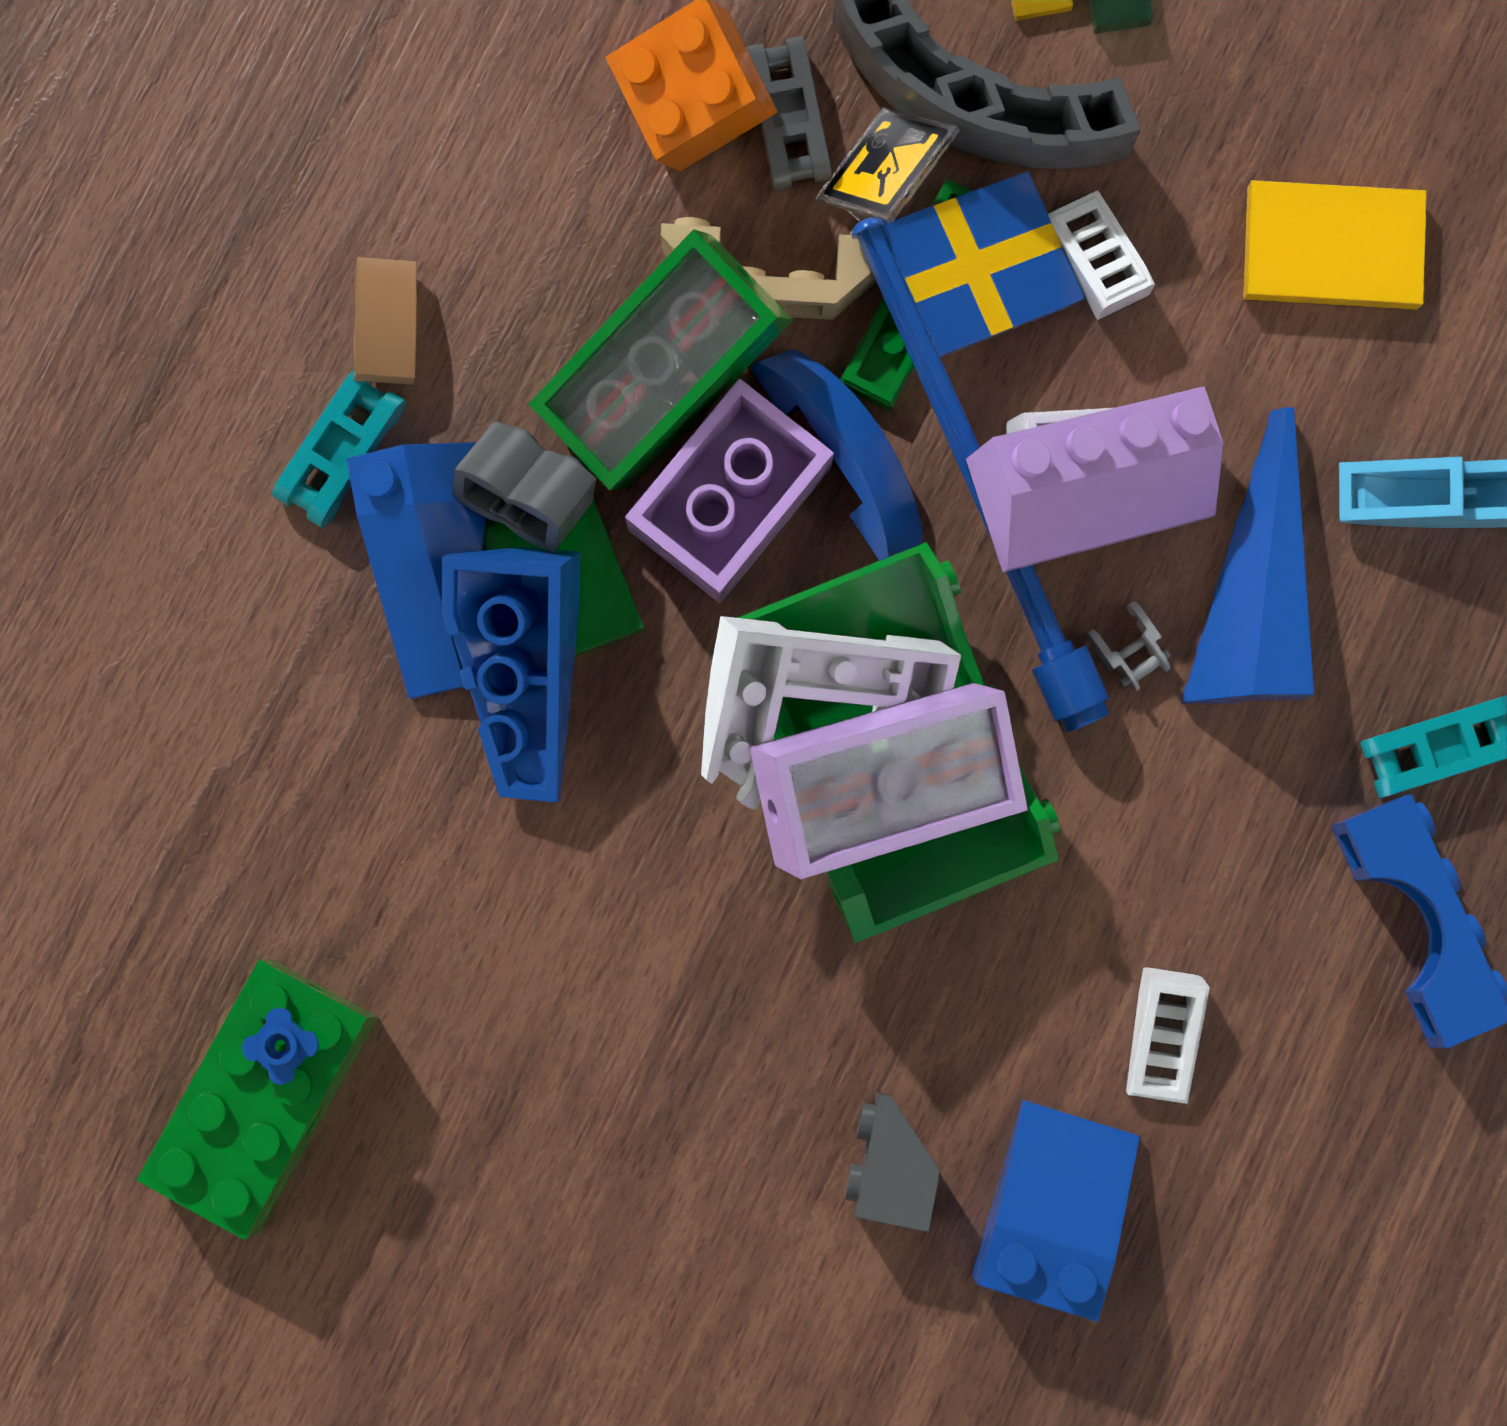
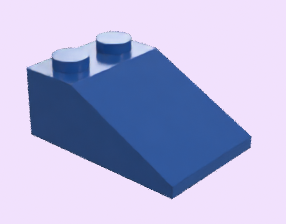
(1057, 1211)

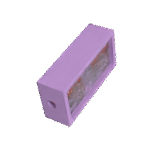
(888, 779)

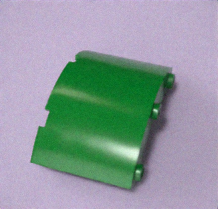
(911, 599)

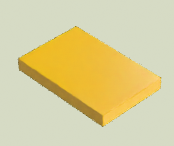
(1335, 245)

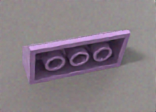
(1099, 478)

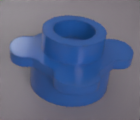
(298, 1042)

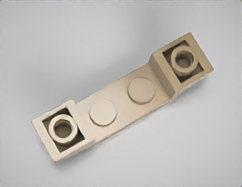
(803, 292)

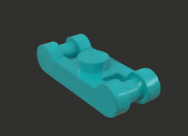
(331, 442)
(1439, 747)

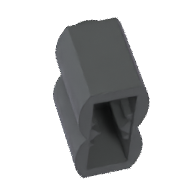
(524, 486)

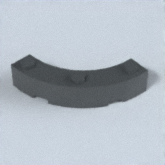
(995, 117)

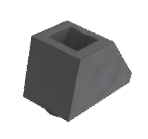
(896, 1171)

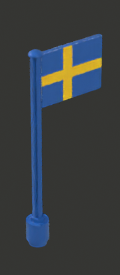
(954, 282)

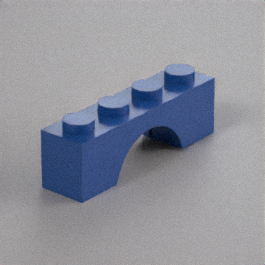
(1456, 989)

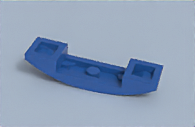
(860, 448)

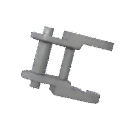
(1148, 638)

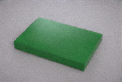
(605, 600)

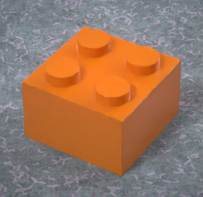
(691, 84)

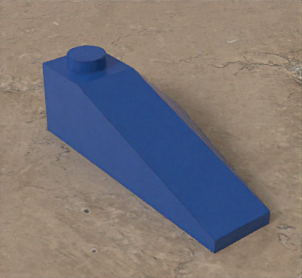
(407, 528)
(517, 647)

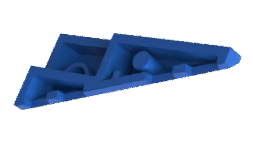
(1259, 616)

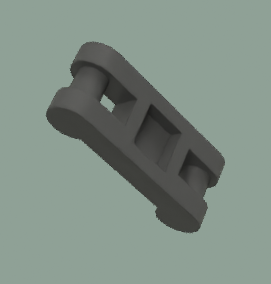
(796, 118)

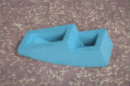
(1424, 493)

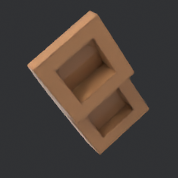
(385, 321)

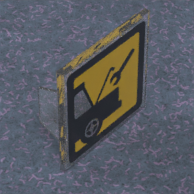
(887, 165)

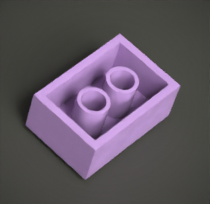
(729, 491)

